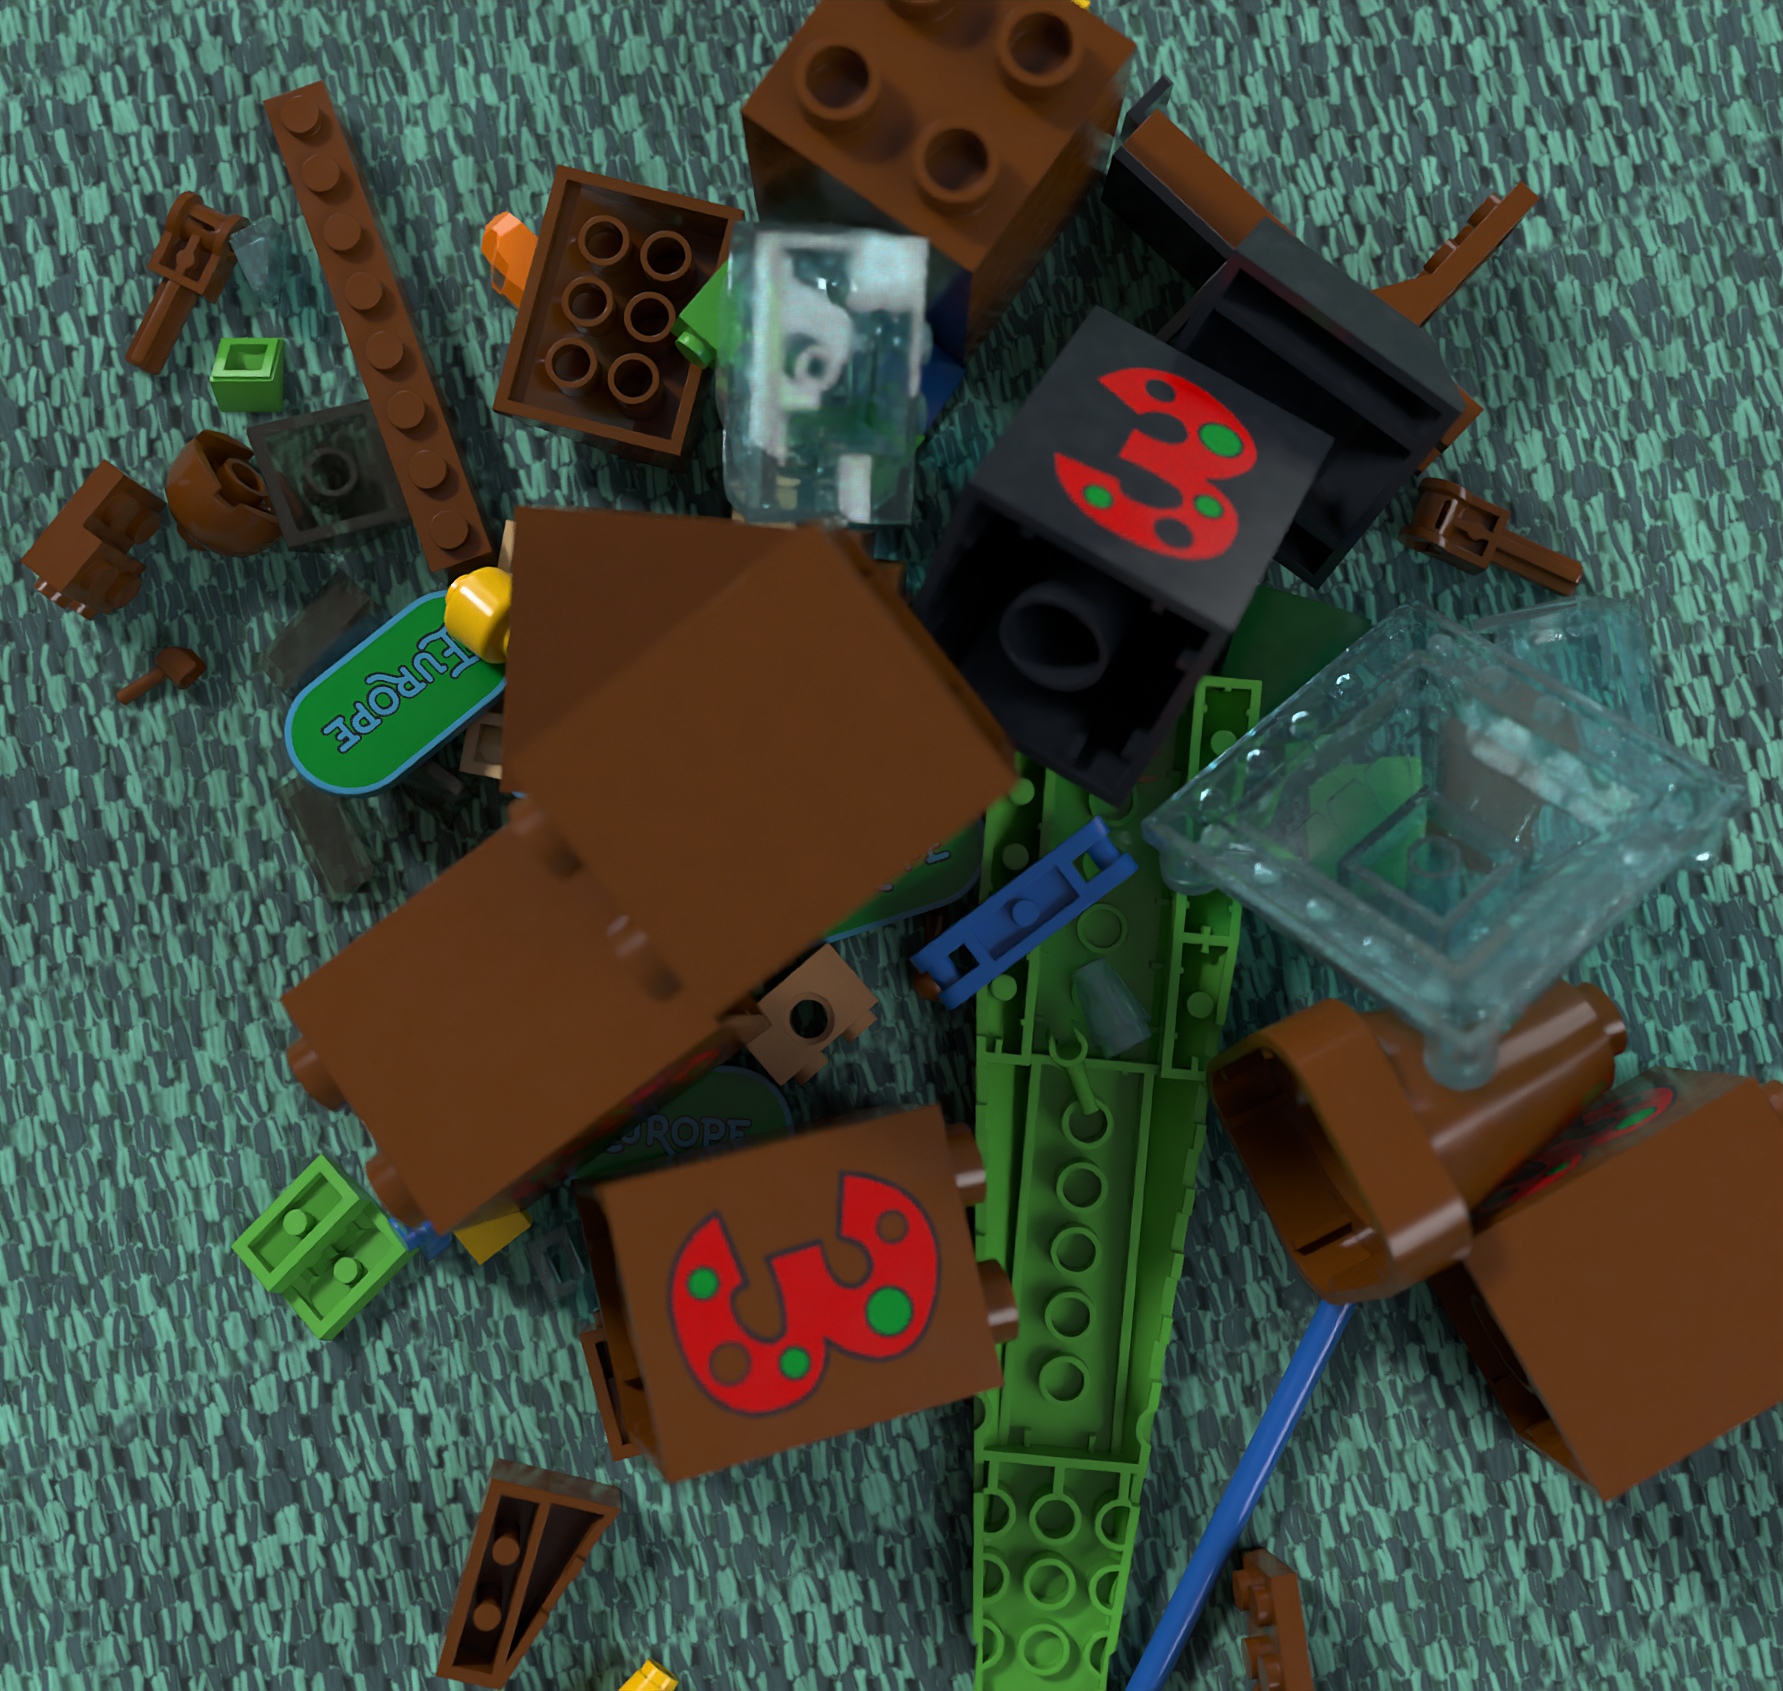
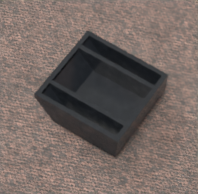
(1338, 361)

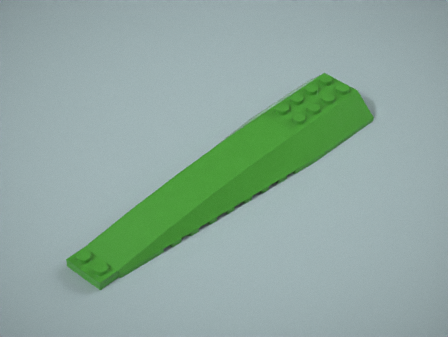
(1088, 1210)

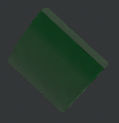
(1286, 642)

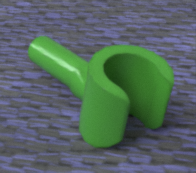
(1072, 1059)

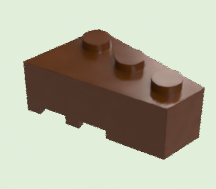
(519, 1561)

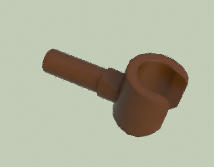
(172, 663)

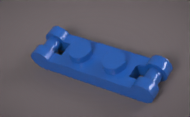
(1024, 912)

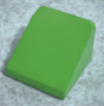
(249, 375)

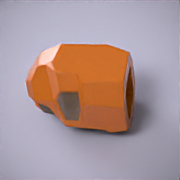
(510, 251)

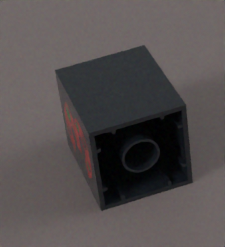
(1112, 549)

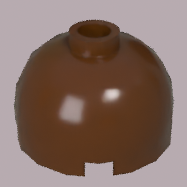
(219, 498)

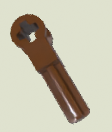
(190, 266)
(1472, 534)

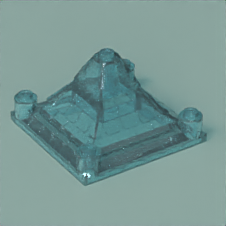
(1443, 828)

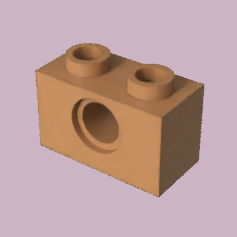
(841, 992)

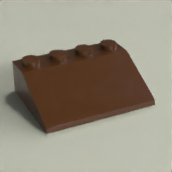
(597, 314)

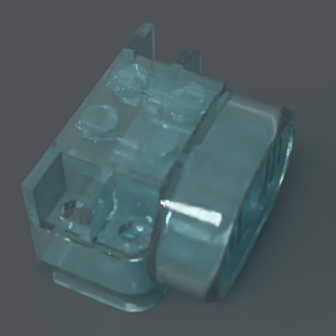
(821, 372)

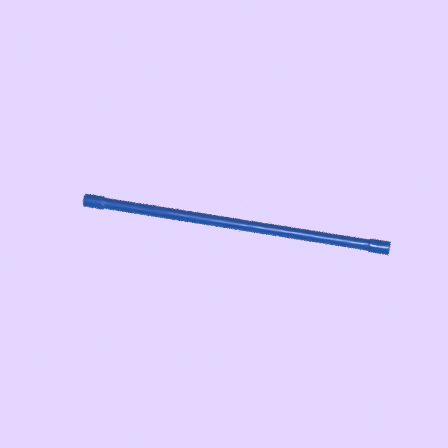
(1240, 1497)

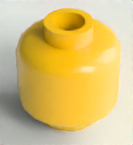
(480, 612)

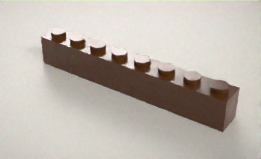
(383, 332)

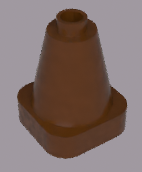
(1376, 1159)

